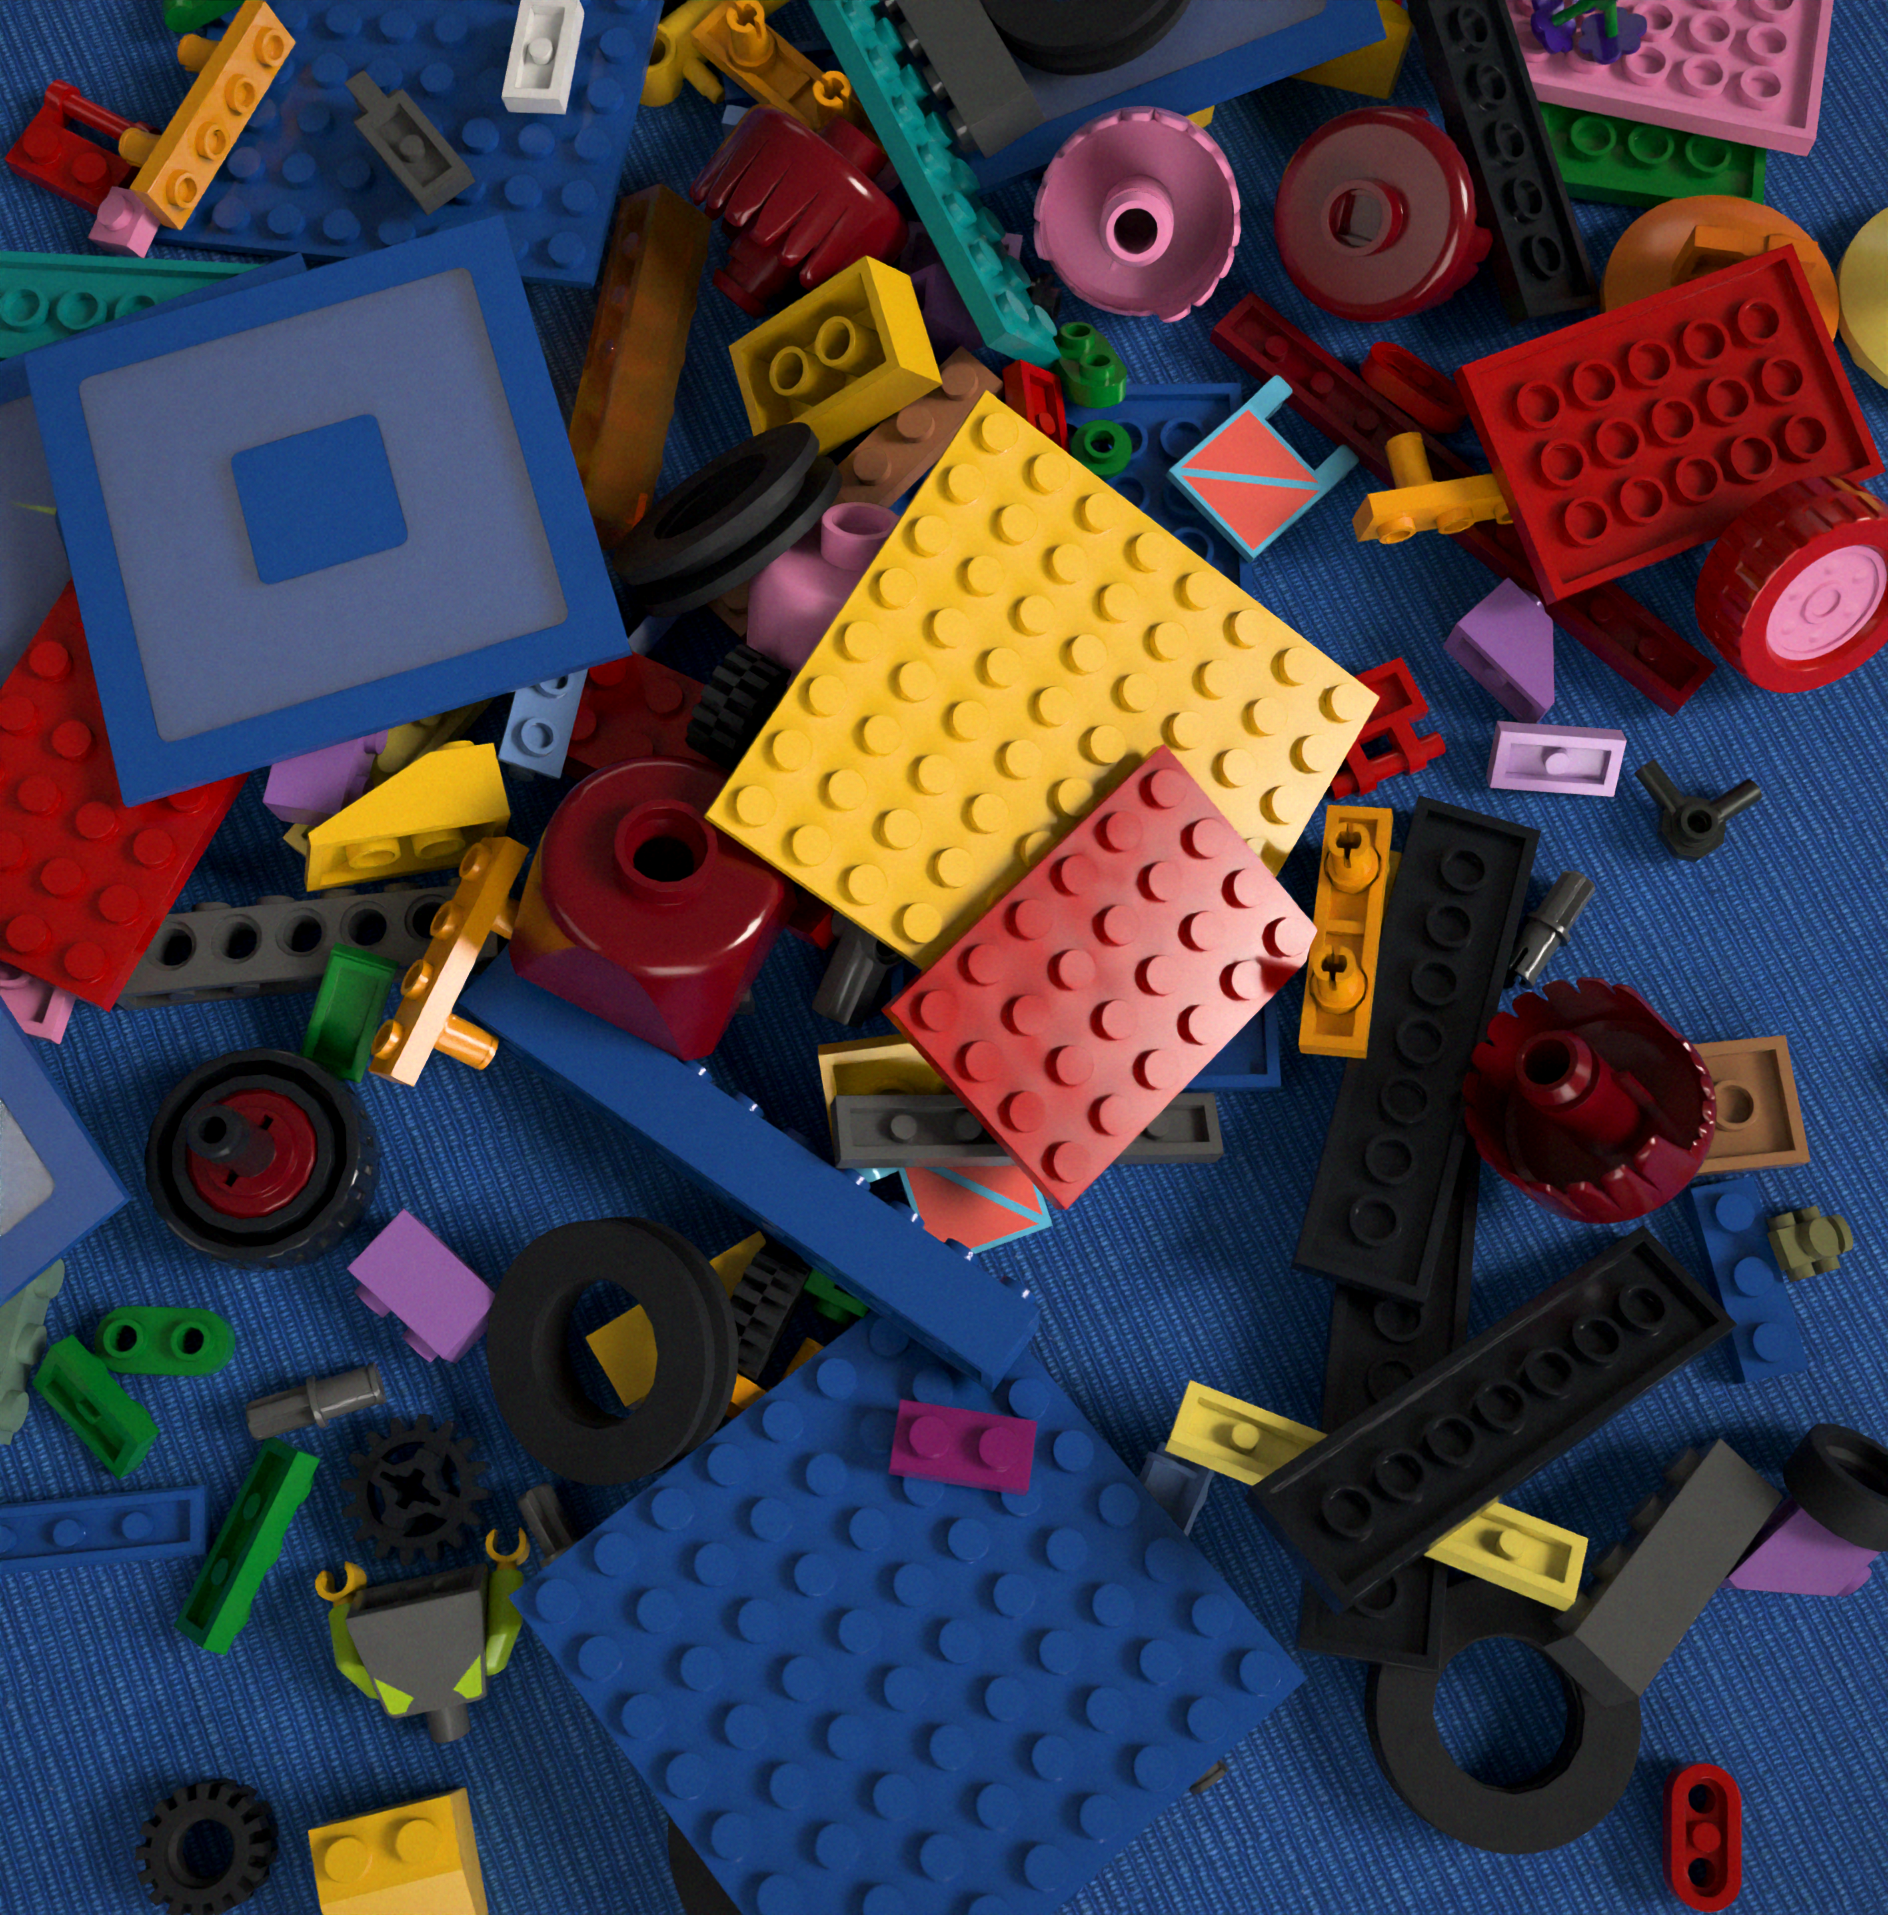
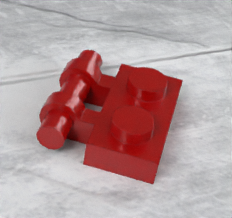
(1394, 712)

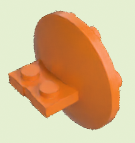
(1702, 236)

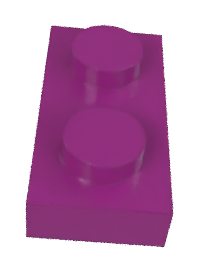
(963, 1447)

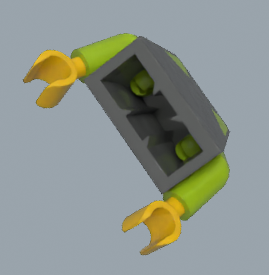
(429, 1637)

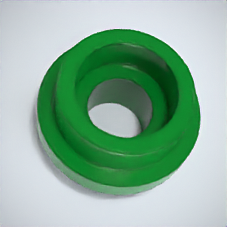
(1105, 464)

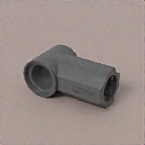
(852, 973)

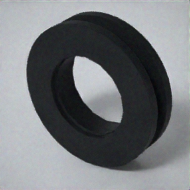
(1082, 34)
(728, 520)
(533, 1367)
(1520, 1816)

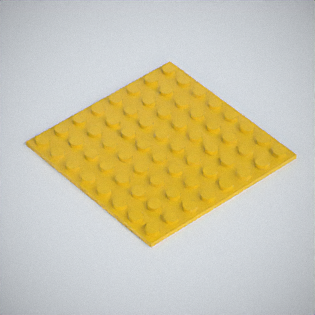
(1006, 677)

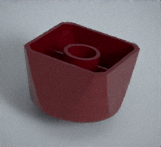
(649, 905)

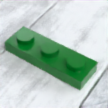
(247, 1545)

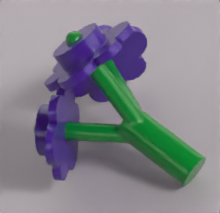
(1604, 35)

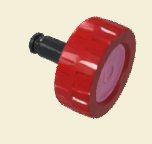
(1799, 585)

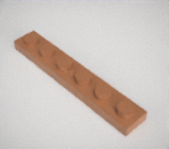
(893, 455)

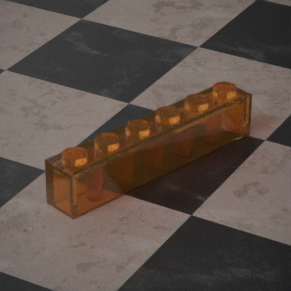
(636, 356)

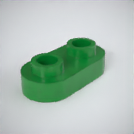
(1089, 367)
(162, 1339)

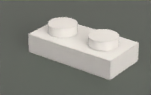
(543, 56)

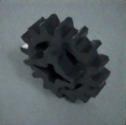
(403, 1515)

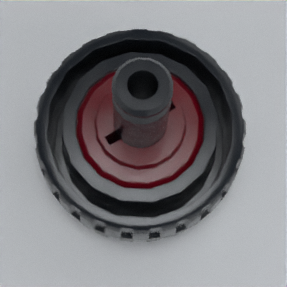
(262, 1160)

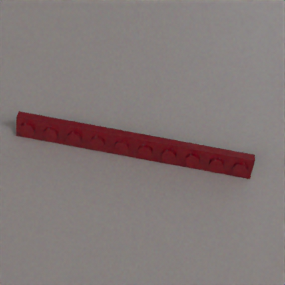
(1359, 417)

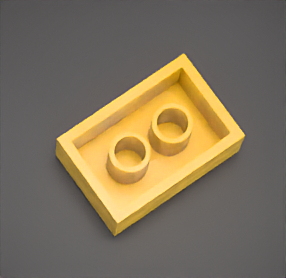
(838, 356)

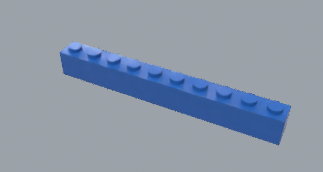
(763, 1175)

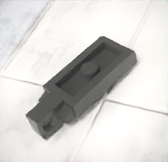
(408, 144)

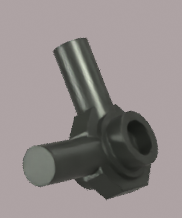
(1690, 824)

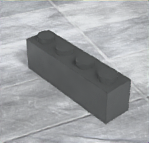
(972, 69)
(1660, 1572)

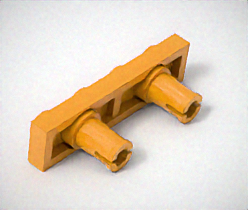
(775, 71)
(212, 115)
(1424, 503)
(1350, 919)
(436, 980)

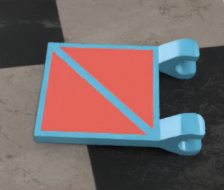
(1251, 478)
(971, 1203)

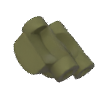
(1808, 1243)

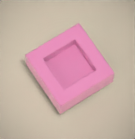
(124, 224)

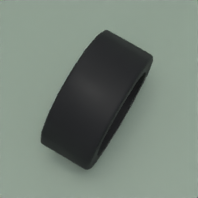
(1842, 1483)

